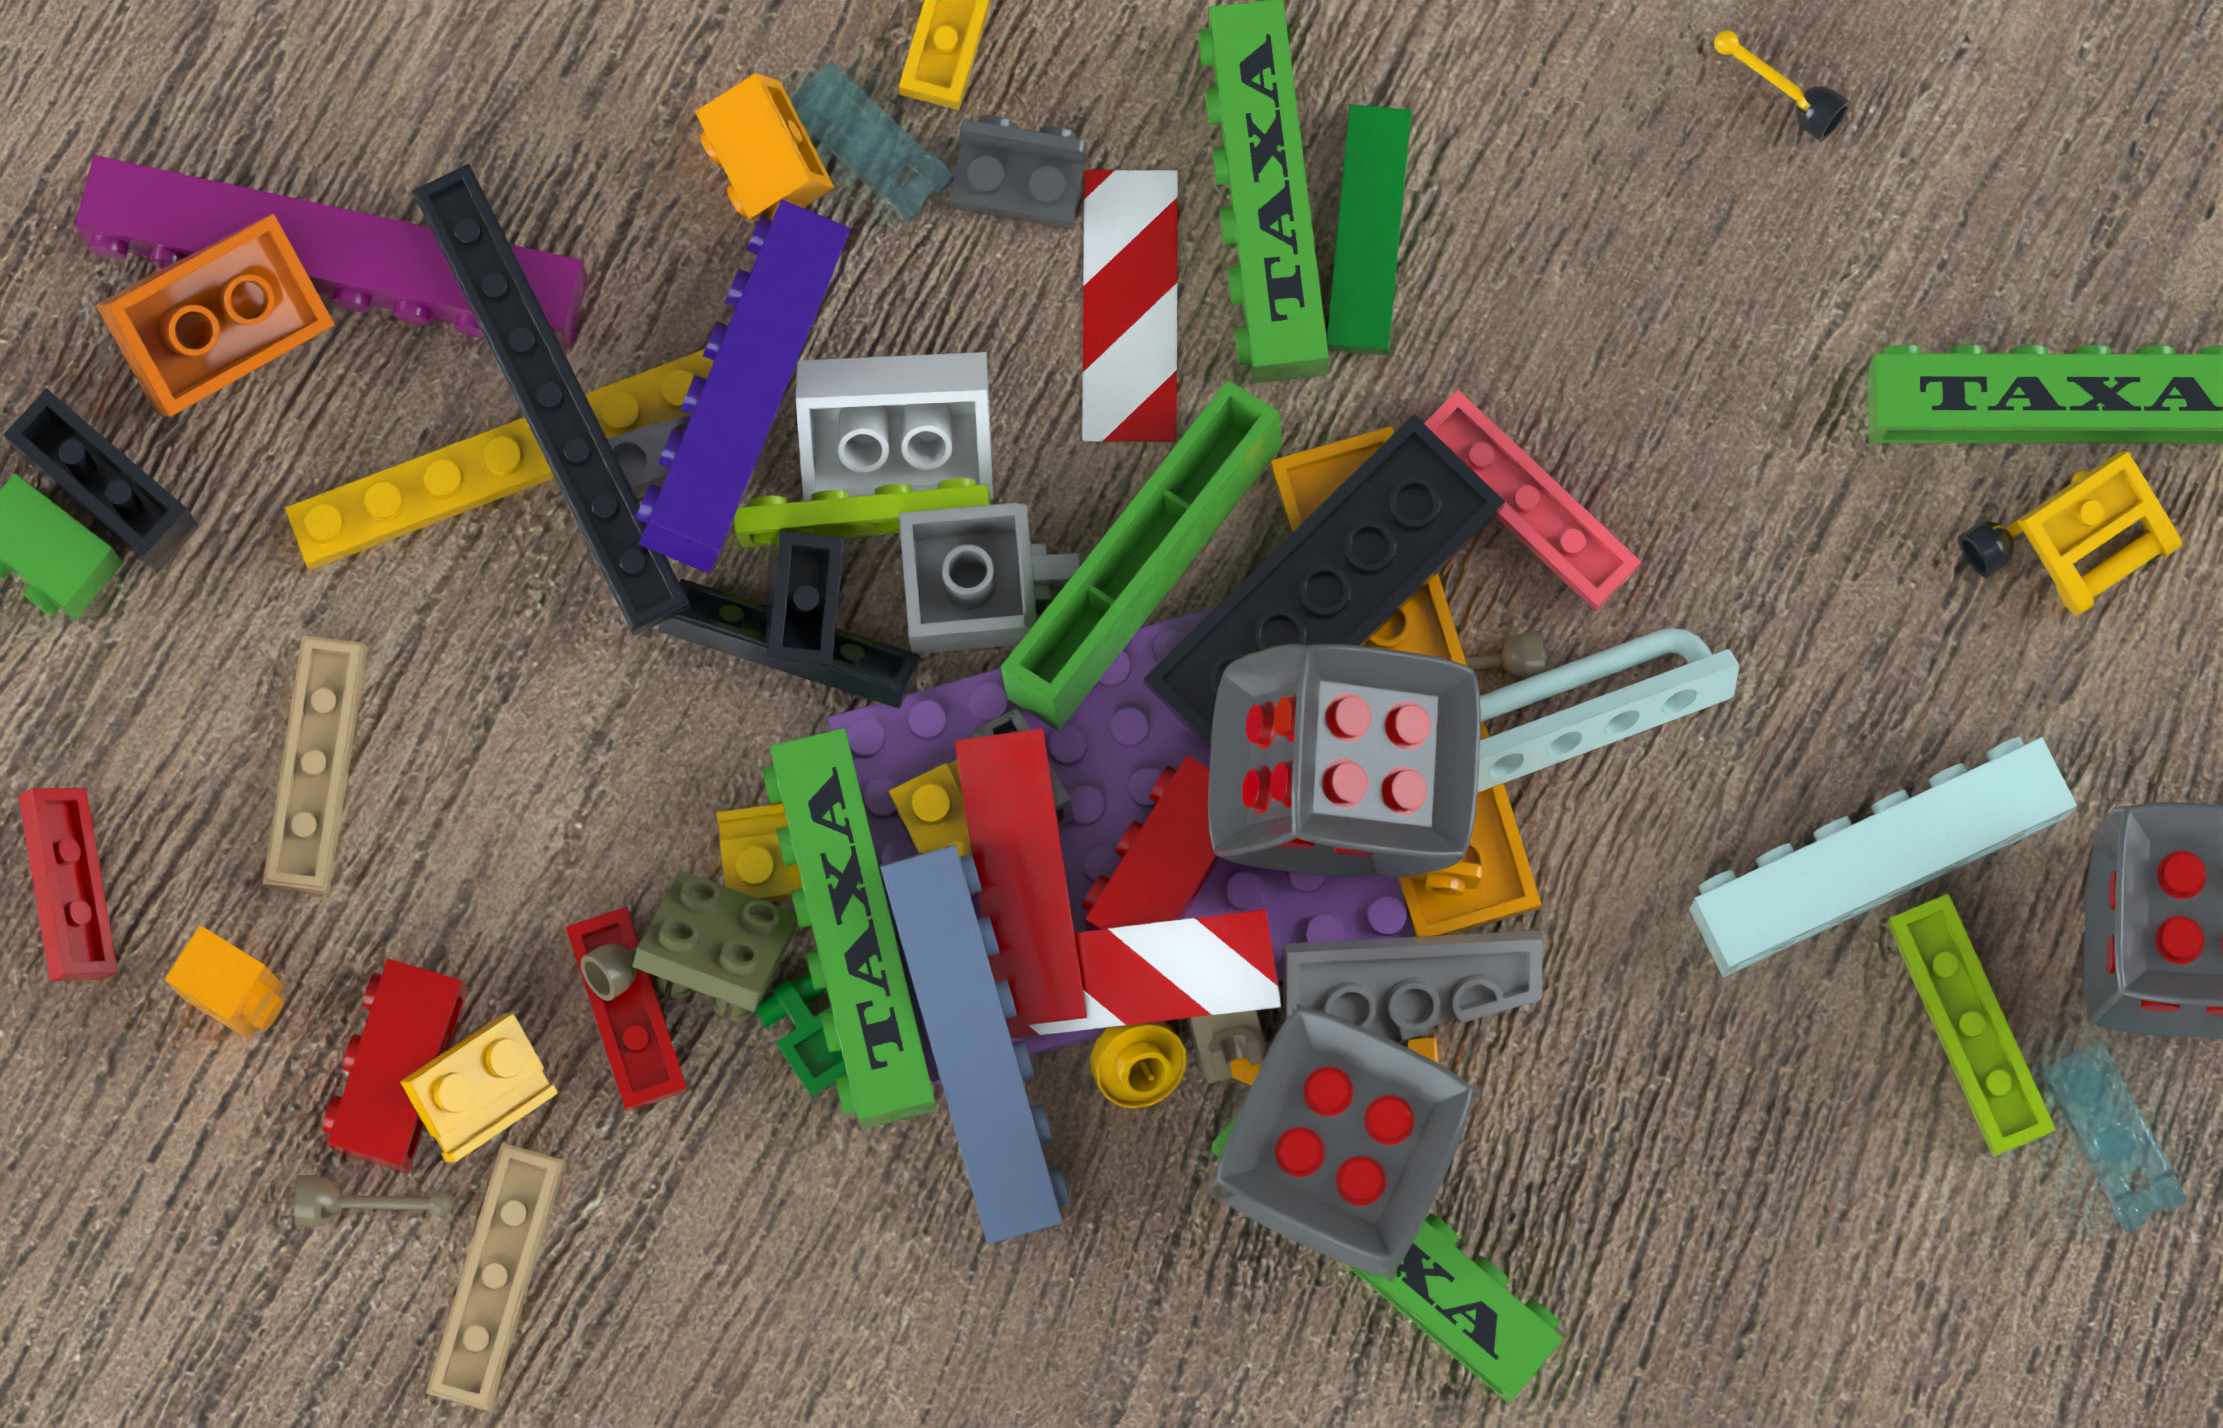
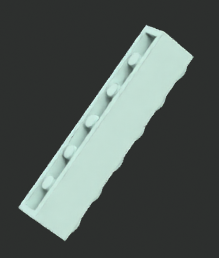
(1882, 855)

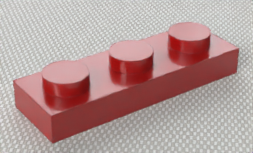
(67, 884)
(632, 1021)

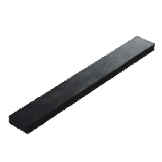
(550, 398)

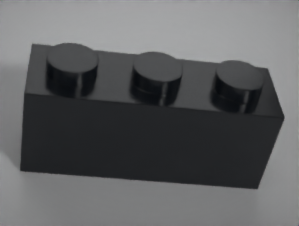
(101, 480)

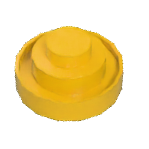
(1138, 1063)

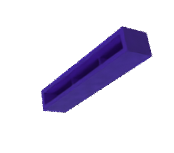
(744, 386)

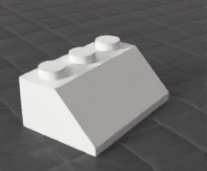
(893, 422)

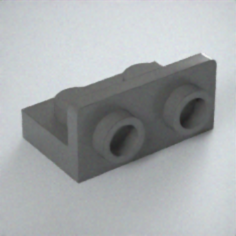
(1019, 172)

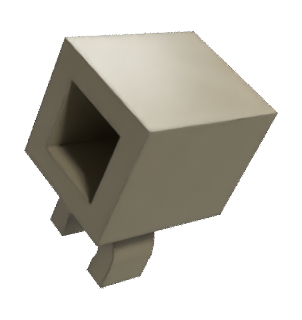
(1224, 1039)

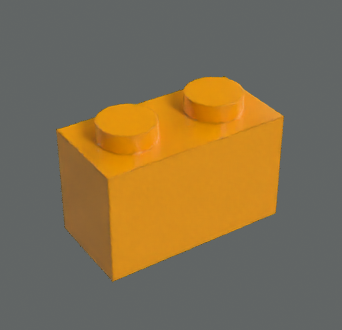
(762, 148)
(226, 984)

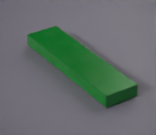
(1368, 229)

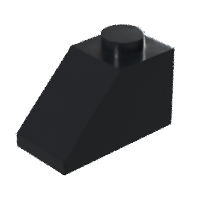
(802, 597)

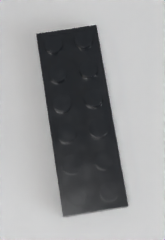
(1339, 569)

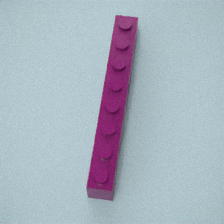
(343, 251)

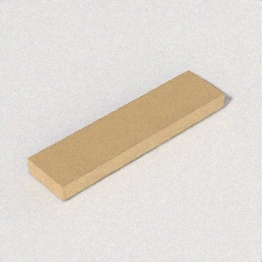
(315, 765)
(496, 1277)

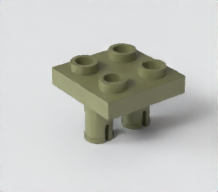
(715, 944)

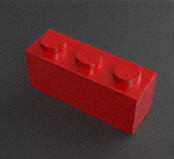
(1162, 860)
(406, 1028)

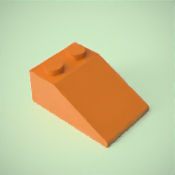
(215, 316)

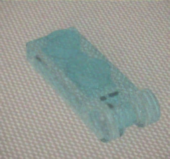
(869, 141)
(2113, 1134)

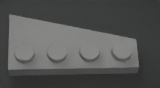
(1414, 981)

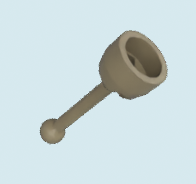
(1520, 658)
(609, 970)
(320, 1201)

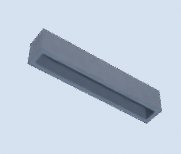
(972, 1043)

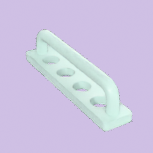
(1595, 723)

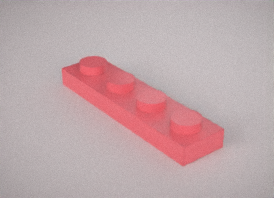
(1536, 505)

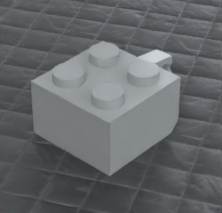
(975, 576)

